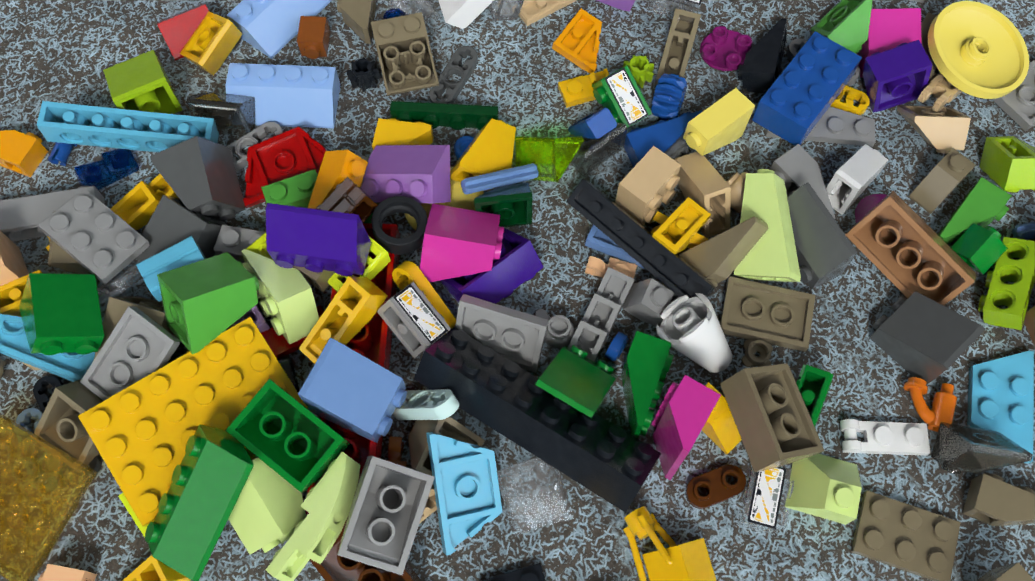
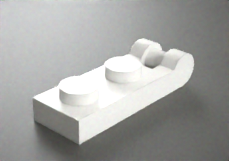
(885, 437)

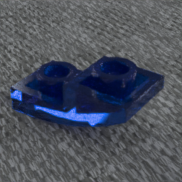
(111, 168)

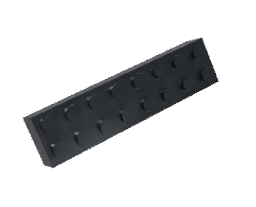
(509, 402)

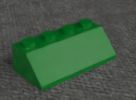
(198, 501)

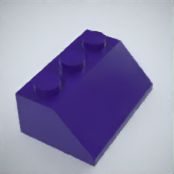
(316, 239)
(516, 265)

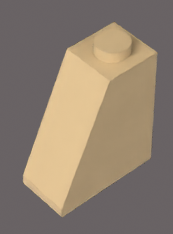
(708, 189)

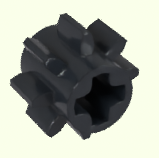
(363, 74)

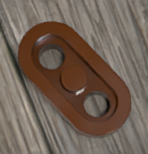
(716, 486)

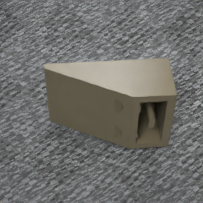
(404, 54)

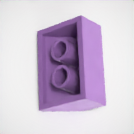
(409, 171)

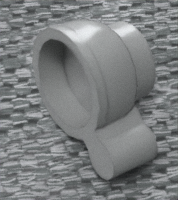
(559, 330)

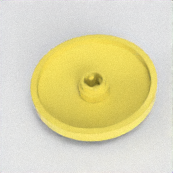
(978, 49)

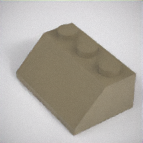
(771, 416)

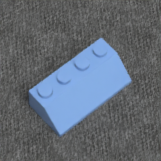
(272, 23)
(288, 93)

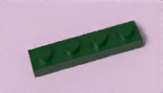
(444, 115)

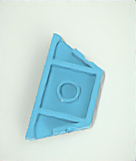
(1004, 397)
(463, 488)

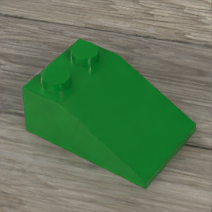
(578, 380)

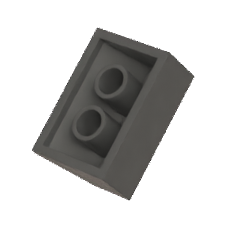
(819, 240)

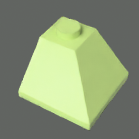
(825, 488)

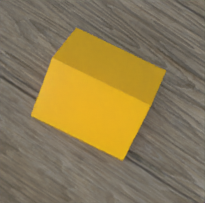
(212, 42)
(689, 563)

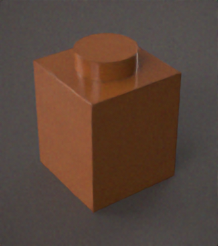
(313, 36)

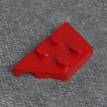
(280, 159)

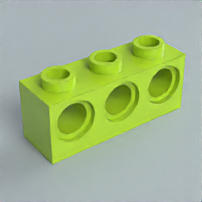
(1013, 295)

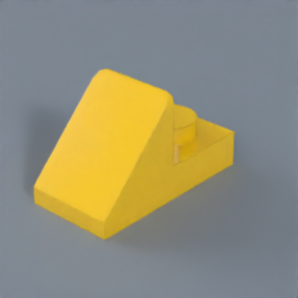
(681, 226)

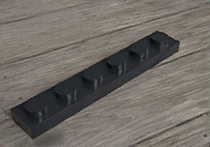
(638, 241)

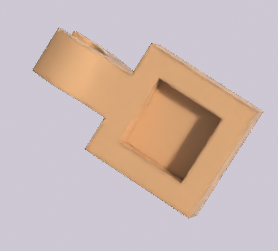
(598, 268)

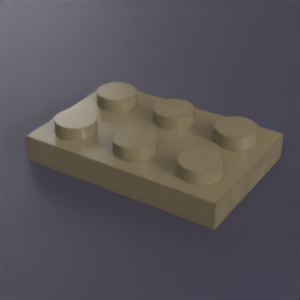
(767, 313)
(906, 537)

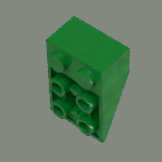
(644, 367)

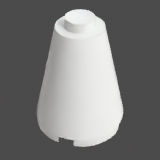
(696, 332)

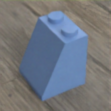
(353, 391)

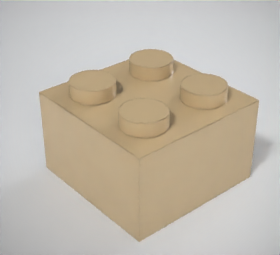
(648, 186)

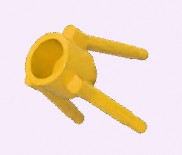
(644, 524)

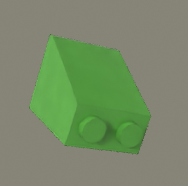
(206, 298)

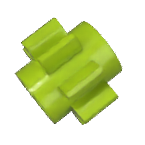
(640, 69)

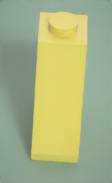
(719, 123)

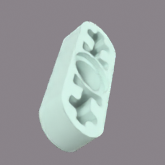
(427, 405)

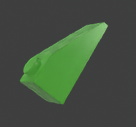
(979, 206)

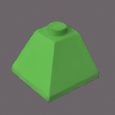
(847, 24)

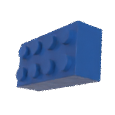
(806, 89)

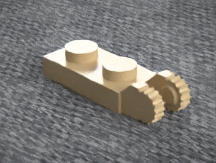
(942, 90)

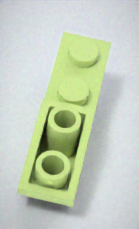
(328, 511)

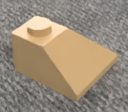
(939, 129)

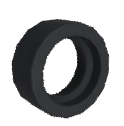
(396, 205)

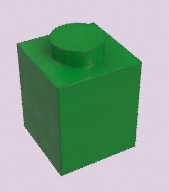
(980, 247)

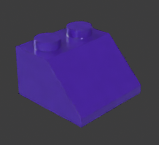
(896, 75)

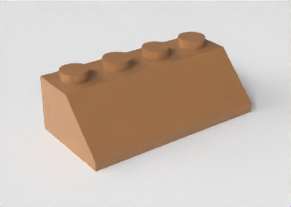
(910, 252)

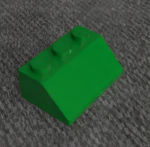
(287, 436)

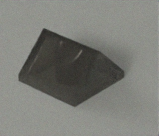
(231, 112)
(597, 151)

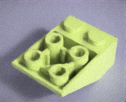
(283, 296)

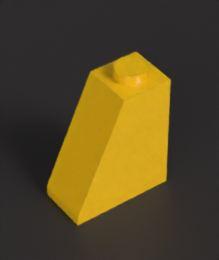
(487, 152)

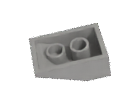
(385, 515)

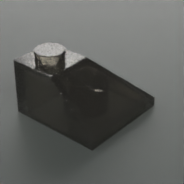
(975, 449)

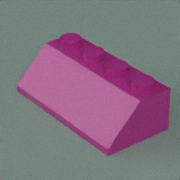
(681, 421)

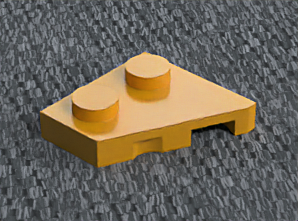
(580, 41)

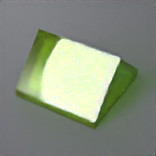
(548, 152)

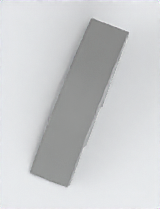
(602, 313)

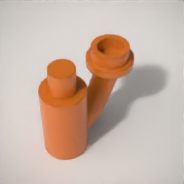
(943, 402)

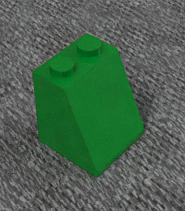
(61, 313)

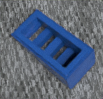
(594, 125)

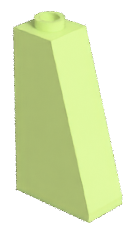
(775, 253)

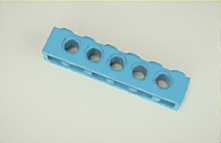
(120, 127)

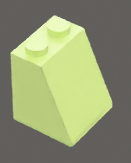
(266, 509)

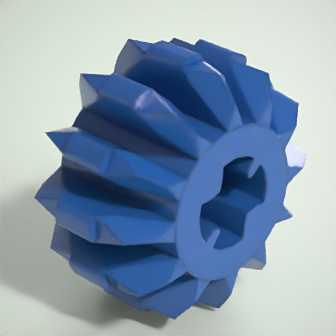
(669, 96)

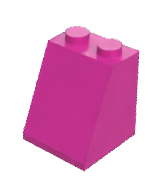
(889, 29)
(459, 242)

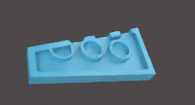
(15, 345)

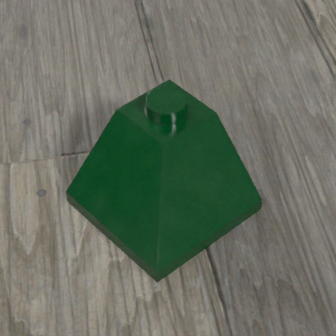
(510, 202)

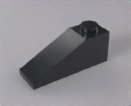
(764, 59)

